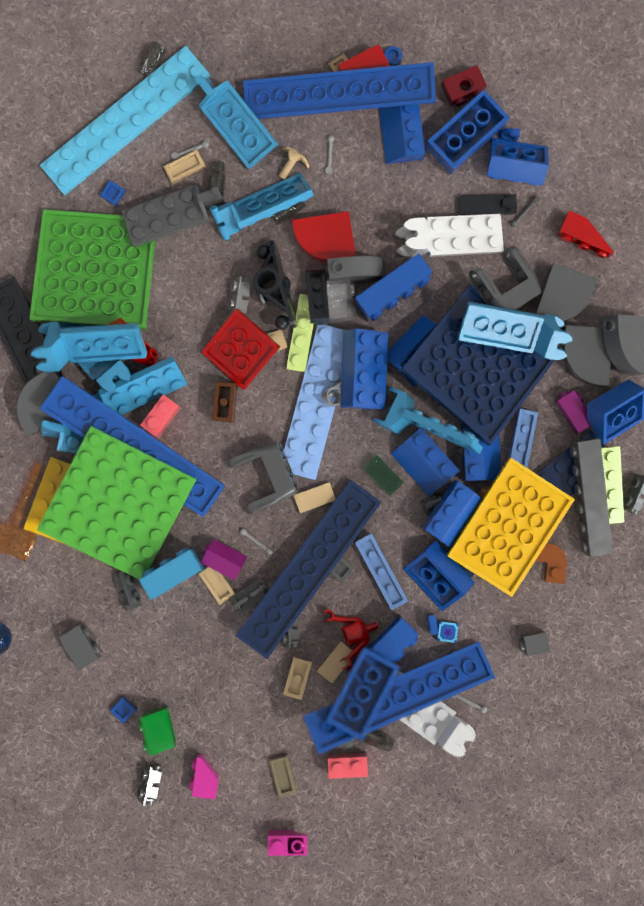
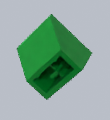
(157, 730)

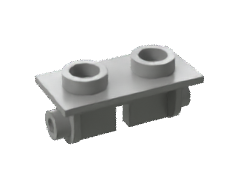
(239, 288)

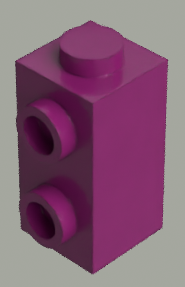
(573, 410)
(223, 559)

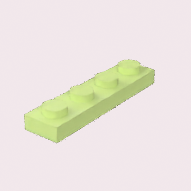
(301, 337)
(613, 482)

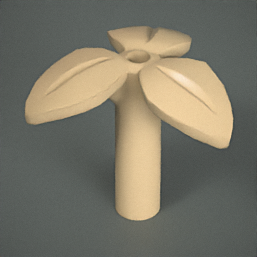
(293, 156)

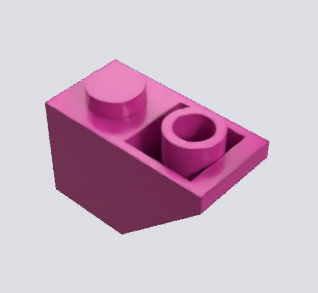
(205, 779)
(286, 843)

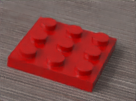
(240, 349)

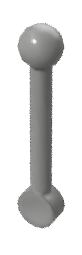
(175, 155)
(328, 170)
(243, 531)
(482, 709)

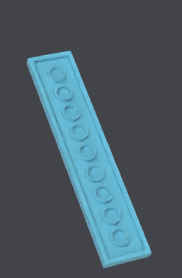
(124, 121)

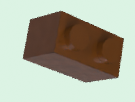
(225, 402)

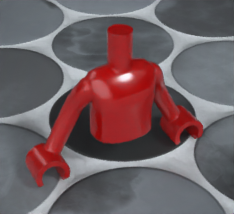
(353, 633)

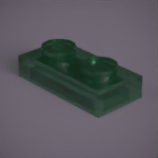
(383, 475)

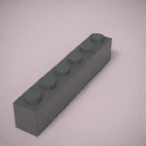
(591, 497)

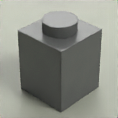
(534, 643)

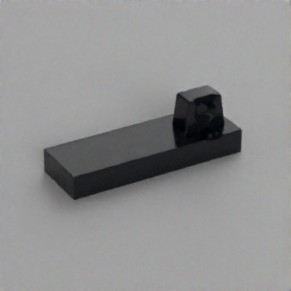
(488, 205)
(317, 297)

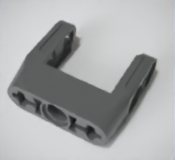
(517, 296)
(278, 471)

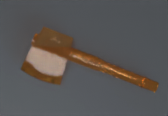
(12, 538)

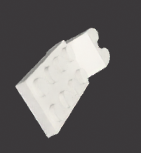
(451, 235)
(441, 725)

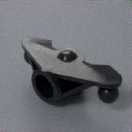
(279, 290)

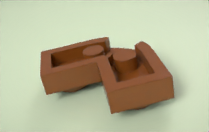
(555, 565)

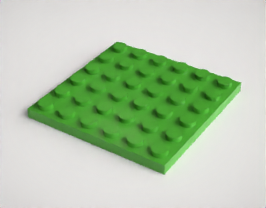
(90, 271)
(116, 503)

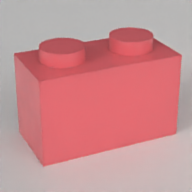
(160, 416)
(347, 765)

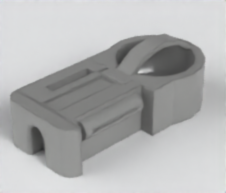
(336, 387)

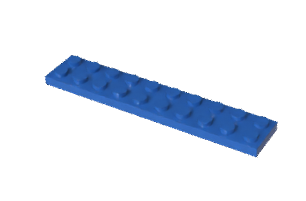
(341, 91)
(80, 410)
(411, 693)

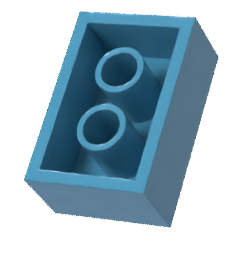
(171, 572)

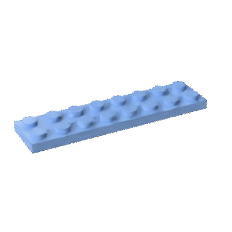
(311, 415)

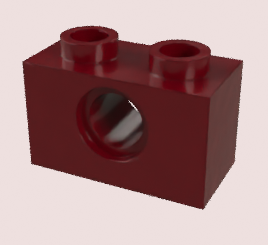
(471, 77)

